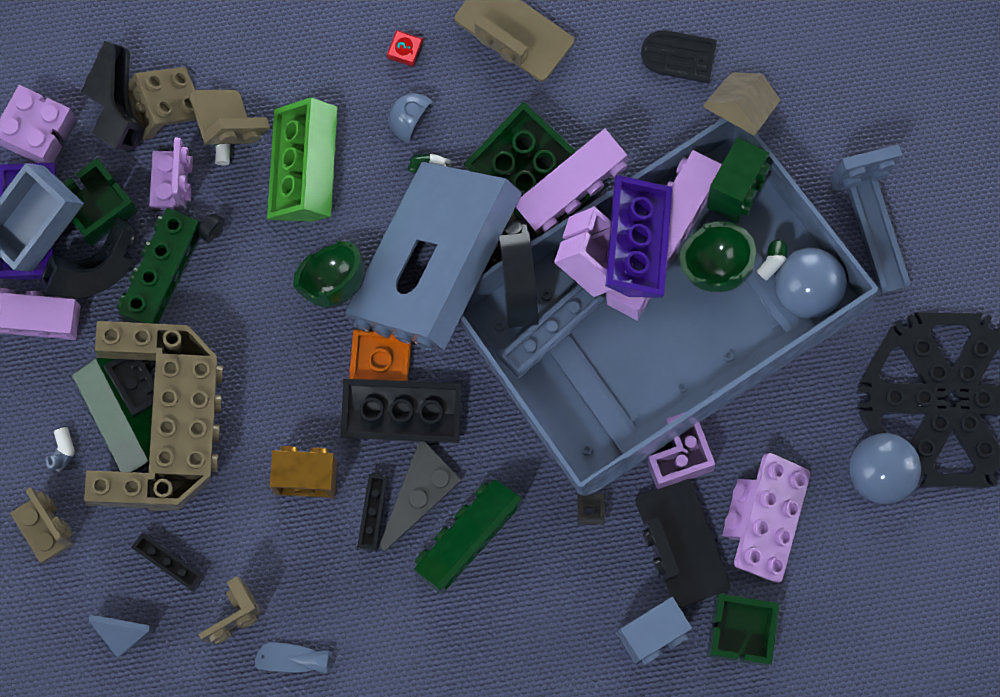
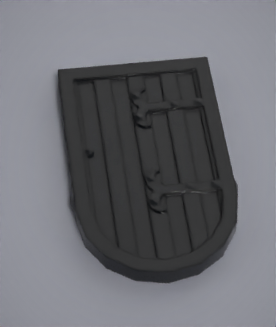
(679, 55)

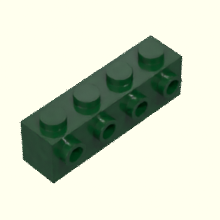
(160, 269)

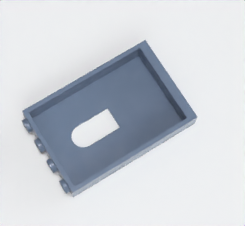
(464, 218)

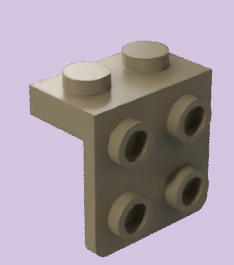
(224, 118)

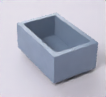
(33, 216)

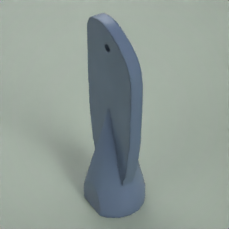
(292, 658)

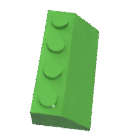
(302, 161)

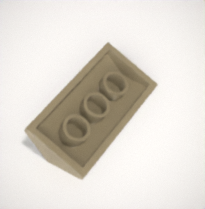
(744, 101)

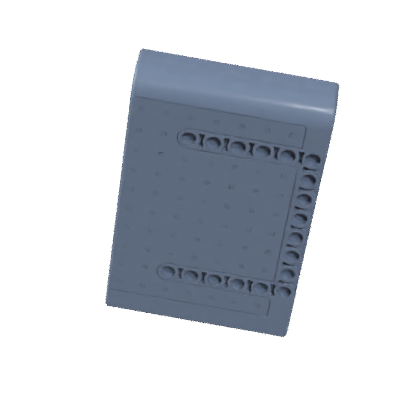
(617, 379)

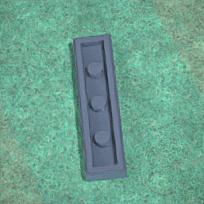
(552, 329)

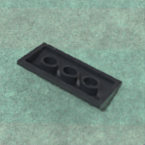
(401, 410)

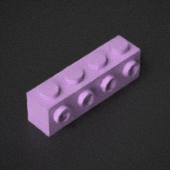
(572, 181)

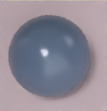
(811, 283)
(885, 468)

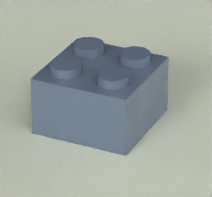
(653, 631)

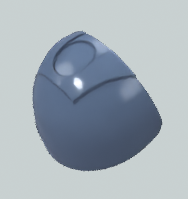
(405, 114)

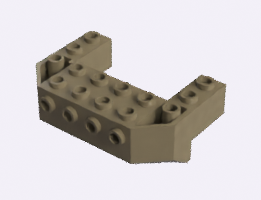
(181, 417)

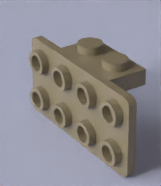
(516, 34)

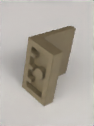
(161, 99)
(41, 526)
(246, 616)

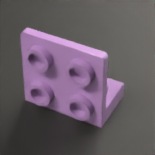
(170, 177)

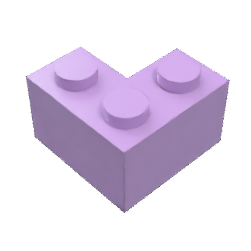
(684, 461)

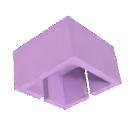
(29, 125)
(585, 255)

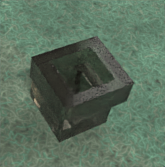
(594, 501)

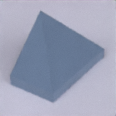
(120, 634)

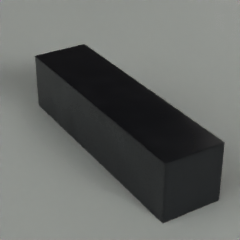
(372, 512)
(168, 562)

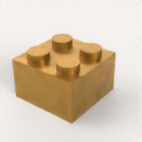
(303, 472)

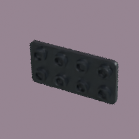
(682, 543)

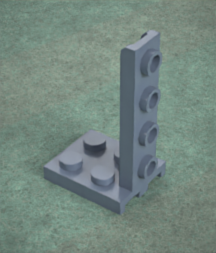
(861, 178)

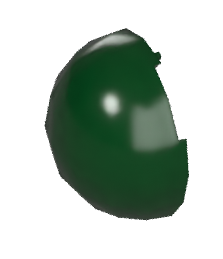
(718, 257)
(330, 275)

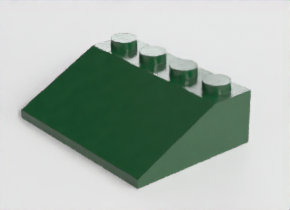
(524, 153)

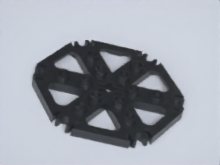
(922, 398)

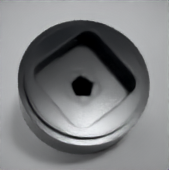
(211, 227)

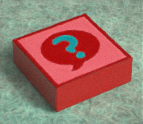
(404, 48)

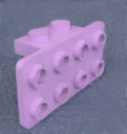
(766, 516)

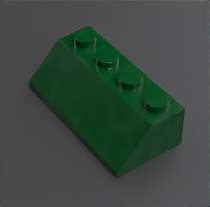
(467, 536)

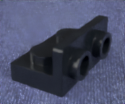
(132, 383)

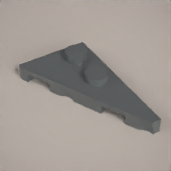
(423, 488)

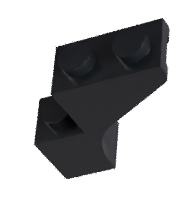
(110, 88)

